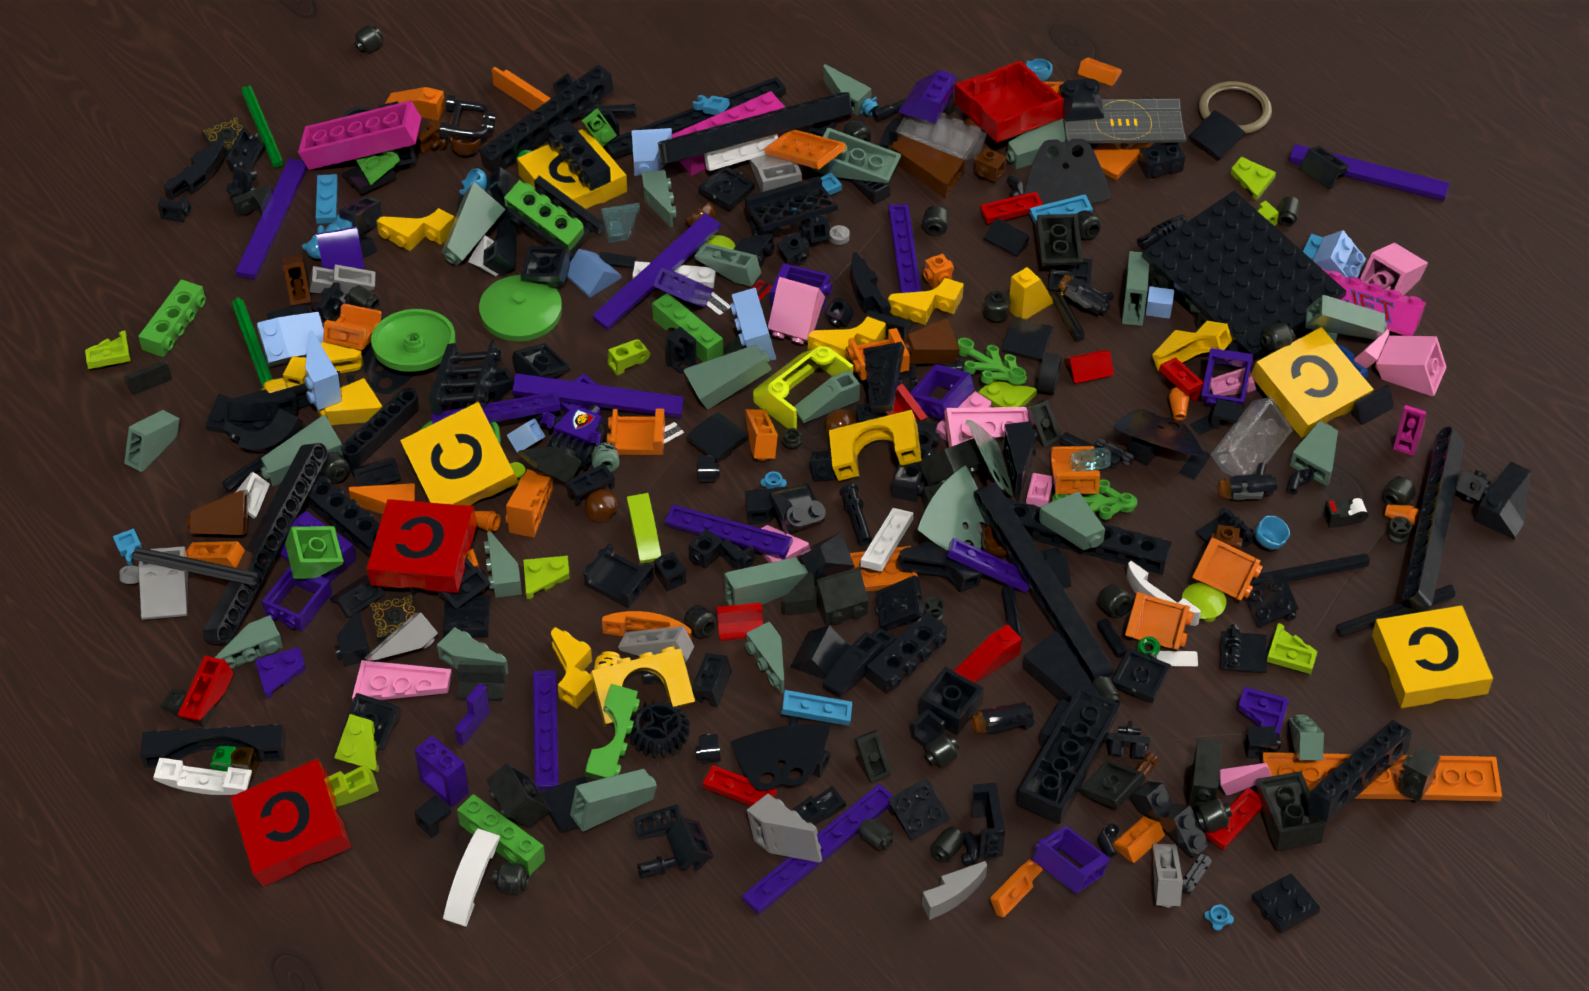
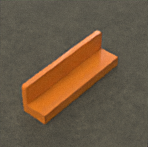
(518, 89)

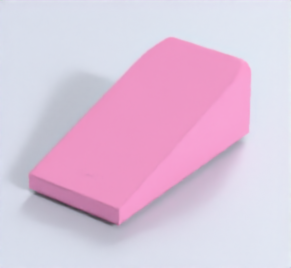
(1372, 351)
(1231, 383)
(1039, 489)
(1242, 777)

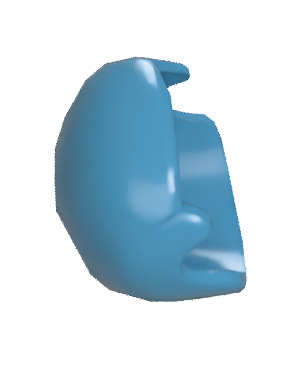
(1041, 67)
(477, 176)
(1272, 532)

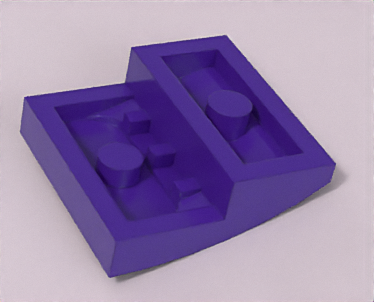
(340, 248)

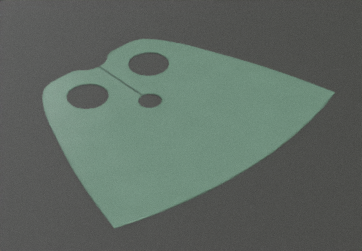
(991, 453)
(950, 509)

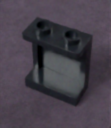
(617, 577)
(986, 804)

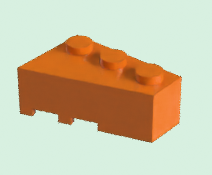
(529, 503)

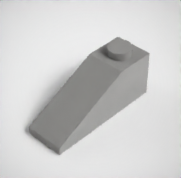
(411, 635)
(657, 639)
(1167, 875)

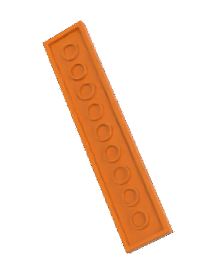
(1454, 780)

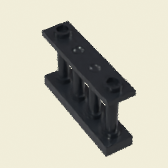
(558, 198)
(449, 369)

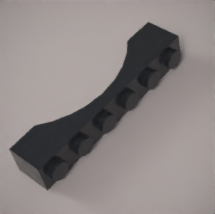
(502, 252)
(176, 744)

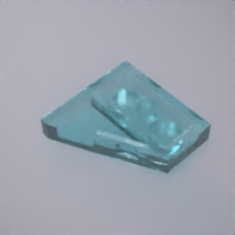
(619, 221)

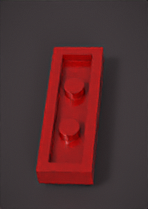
(1010, 207)
(734, 786)
(1243, 812)

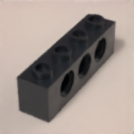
(579, 155)
(909, 478)
(906, 653)

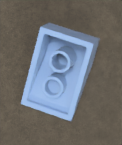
(288, 336)
(321, 376)

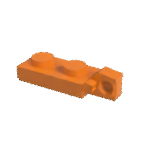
(1015, 888)

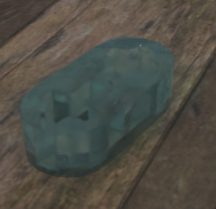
(1090, 459)

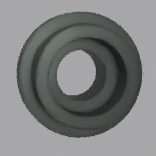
(794, 434)

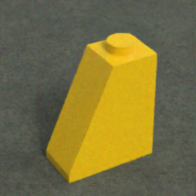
(1028, 294)
(356, 406)

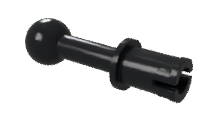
(657, 866)

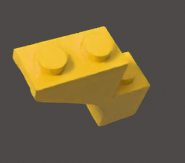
(410, 231)
(920, 305)
(867, 332)
(1187, 344)
(342, 358)
(574, 658)

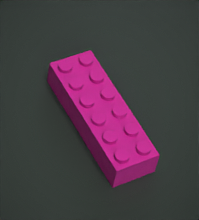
(756, 106)
(360, 135)

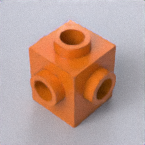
(937, 269)

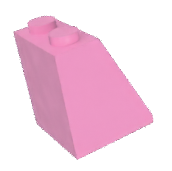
(1394, 268)
(795, 310)
(1412, 363)

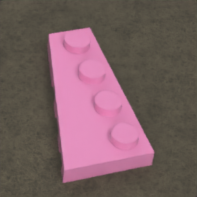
(990, 419)
(400, 681)

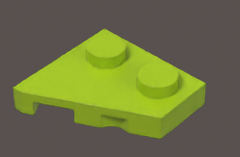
(1007, 395)
(544, 573)
(1291, 651)
(358, 743)

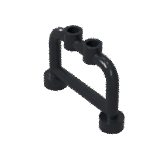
(456, 105)

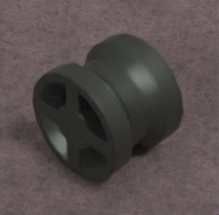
(1396, 525)
(933, 604)

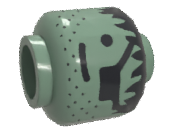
(606, 454)

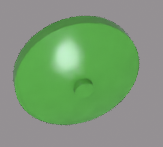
(520, 309)
(412, 339)

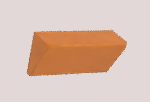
(1099, 71)
(1139, 839)

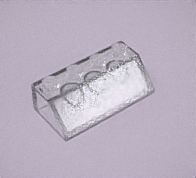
(945, 135)
(1252, 439)

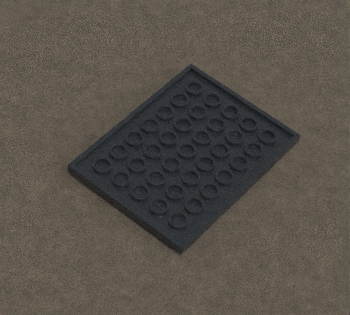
(1241, 271)

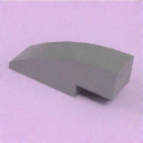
(346, 276)
(953, 890)

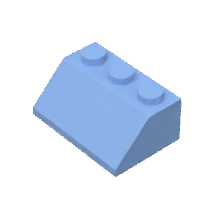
(751, 321)

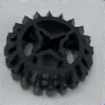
(660, 717)

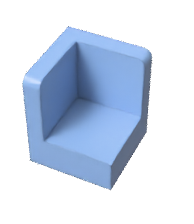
(1159, 302)
(526, 435)

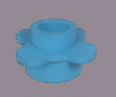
(868, 106)
(773, 480)
(1221, 911)

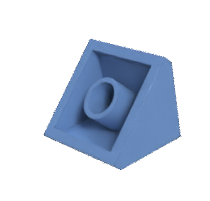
(591, 273)

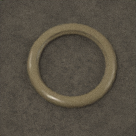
(1243, 87)

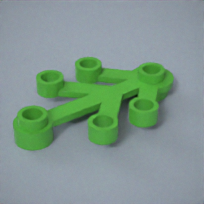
(1013, 374)
(1120, 502)

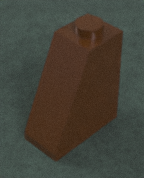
(296, 279)
(932, 344)
(222, 516)

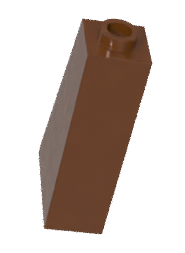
(929, 165)

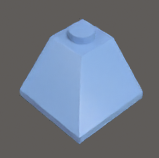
(646, 151)

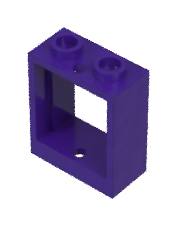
(804, 276)
(683, 287)
(1227, 358)
(957, 381)
(319, 586)
(440, 772)
(1092, 859)

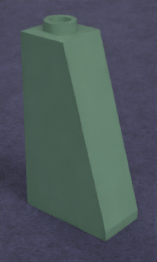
(1025, 147)
(472, 221)
(1135, 289)
(1345, 318)
(727, 374)
(279, 460)
(763, 582)
(611, 797)

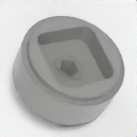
(839, 235)
(129, 574)

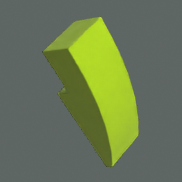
(643, 527)
(353, 785)

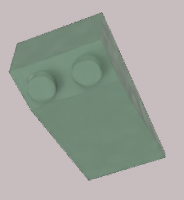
(860, 160)

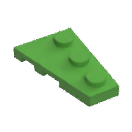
(376, 165)

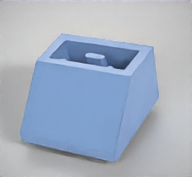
(1340, 254)

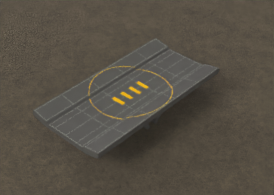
(1132, 123)

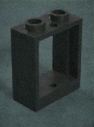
(1204, 772)

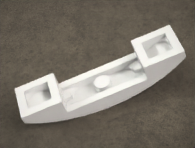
(1138, 581)
(201, 780)
(469, 876)

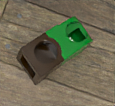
(236, 758)

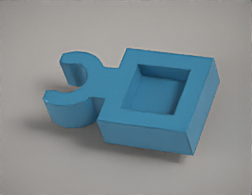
(713, 105)
(126, 543)

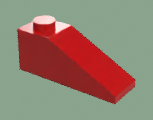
(991, 654)
(206, 689)

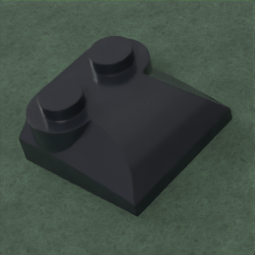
(1081, 100)
(546, 264)
(539, 361)
(797, 508)
(381, 713)

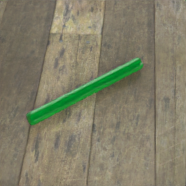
(262, 127)
(251, 341)

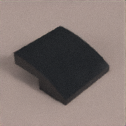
(1216, 134)
(357, 179)
(1080, 271)
(1027, 339)
(717, 436)
(472, 584)
(471, 617)
(560, 802)

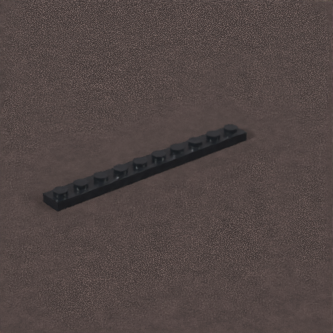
(622, 144)

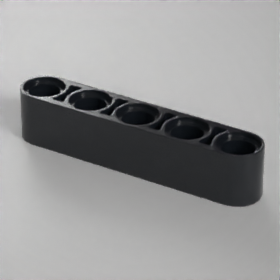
(380, 427)

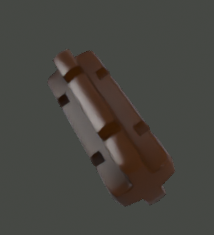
(1147, 764)

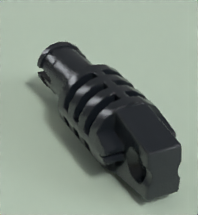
(1160, 231)

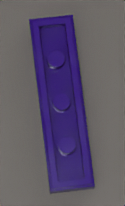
(986, 564)

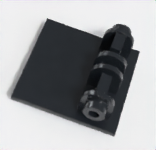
(1227, 519)
(1272, 601)
(1243, 650)
(918, 808)

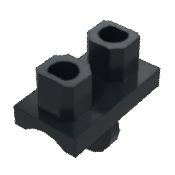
(241, 181)
(330, 303)
(1128, 739)

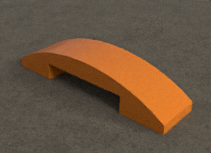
(638, 620)

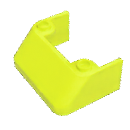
(772, 392)

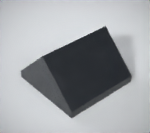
(820, 652)

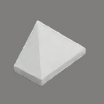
(477, 256)
(257, 490)

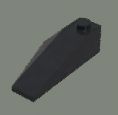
(1506, 502)

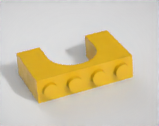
(849, 440)
(667, 666)

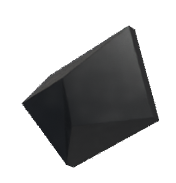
(827, 557)

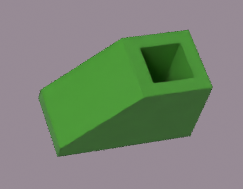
(599, 127)

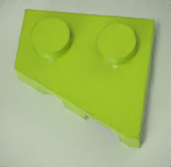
(1252, 176)
(108, 352)

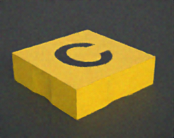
(548, 165)
(1310, 381)
(459, 459)
(1432, 656)

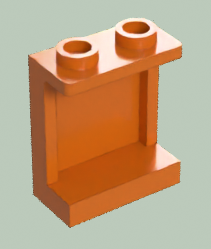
(353, 327)
(855, 353)
(637, 434)
(1070, 481)
(1227, 569)
(1159, 620)

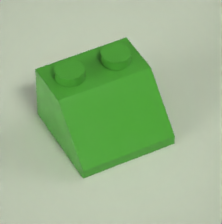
(313, 551)

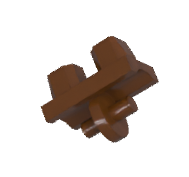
(430, 138)

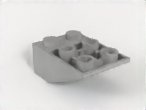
(774, 172)
(163, 588)
(783, 830)

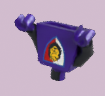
(579, 424)

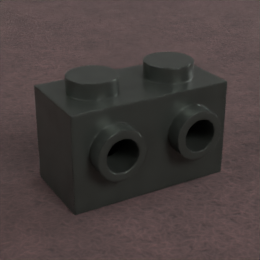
(1418, 773)

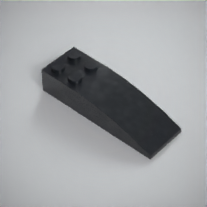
(1068, 755)

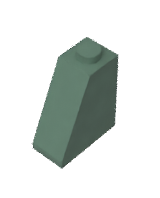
(149, 439)
(1317, 452)
(1073, 520)

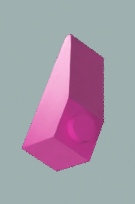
(1410, 430)

